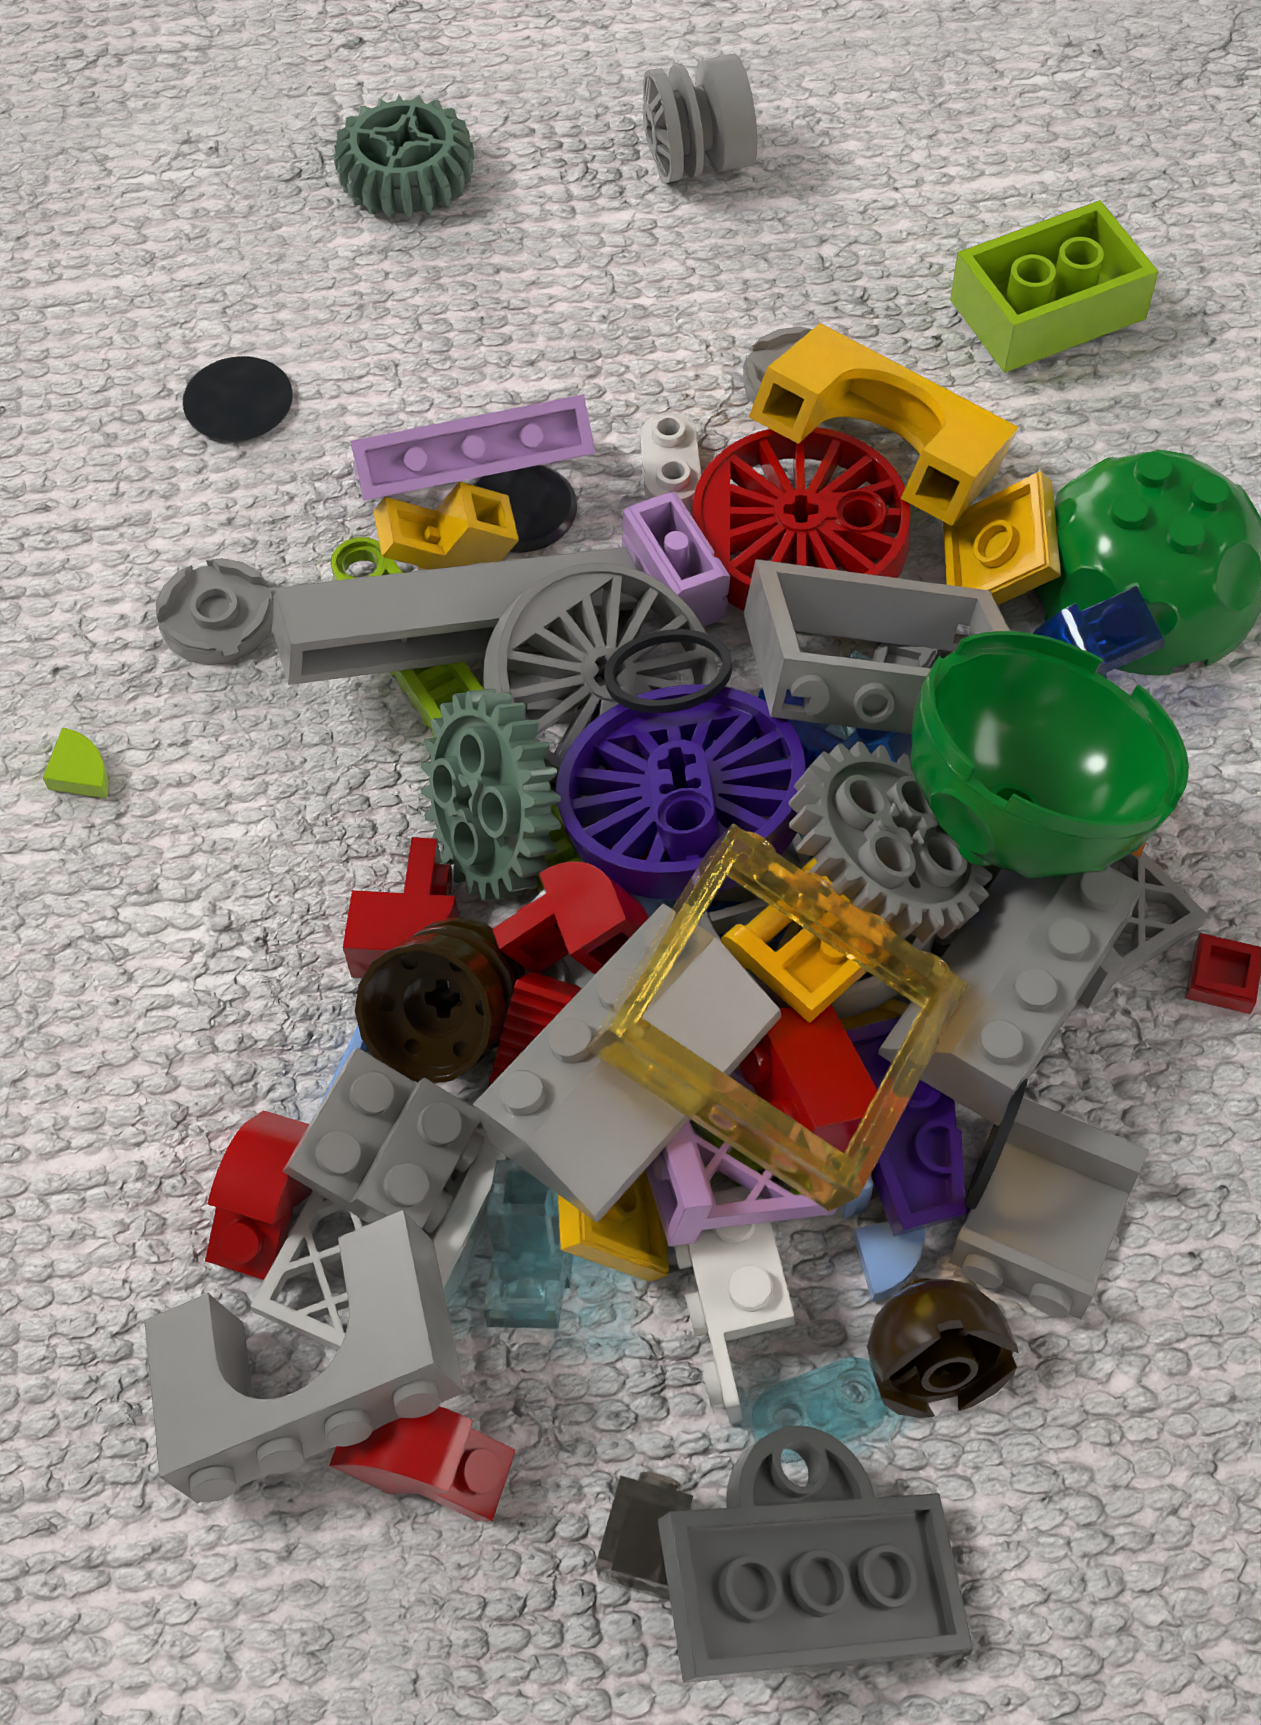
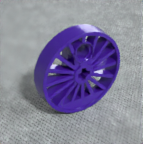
(682, 788)

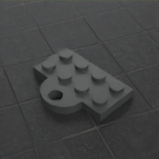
(809, 1570)

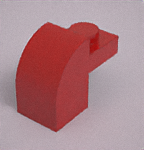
(577, 916)
(387, 918)
(254, 1195)
(432, 1458)

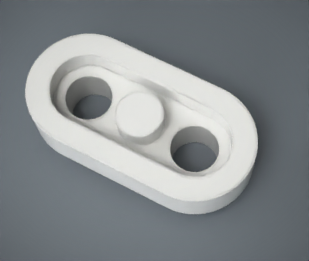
(670, 453)

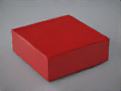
(1224, 973)

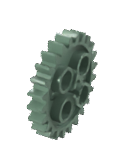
(490, 793)

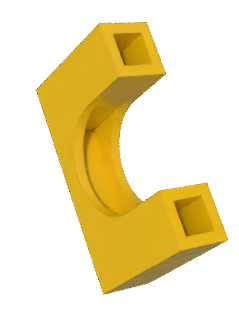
(839, 377)

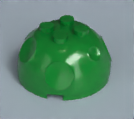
(1176, 536)
(1042, 756)

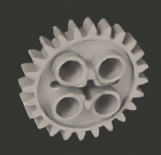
(884, 843)

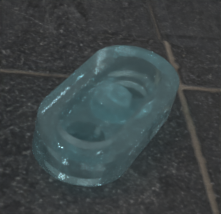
(821, 1403)

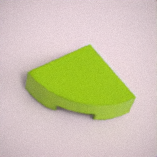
(76, 766)

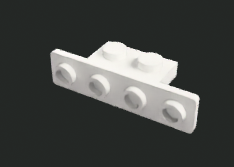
(737, 1294)

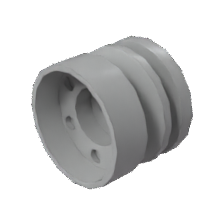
(707, 117)

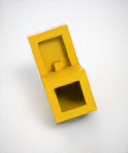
(464, 529)

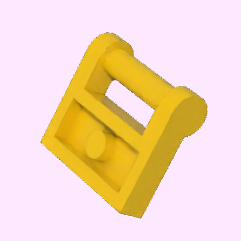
(803, 971)

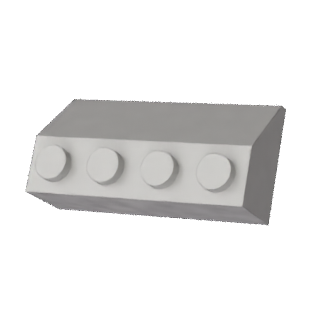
(1025, 970)
(584, 1121)

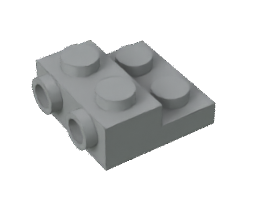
(386, 1144)

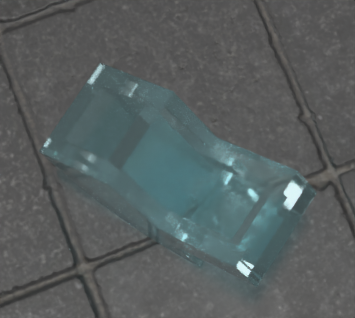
(527, 1258)

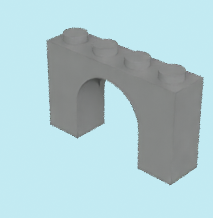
(390, 1366)

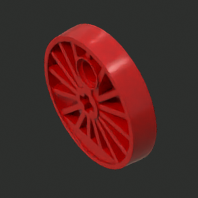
(797, 525)

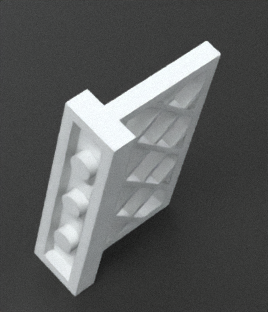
(454, 1243)

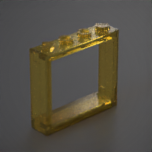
(726, 1105)

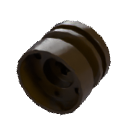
(420, 1022)

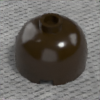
(939, 1344)

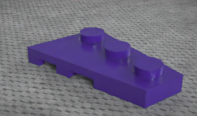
(923, 1160)

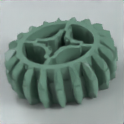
(404, 156)

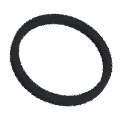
(676, 704)
(993, 1150)

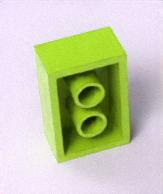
(1053, 285)

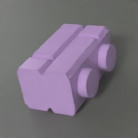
(674, 551)

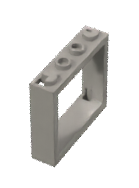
(856, 607)

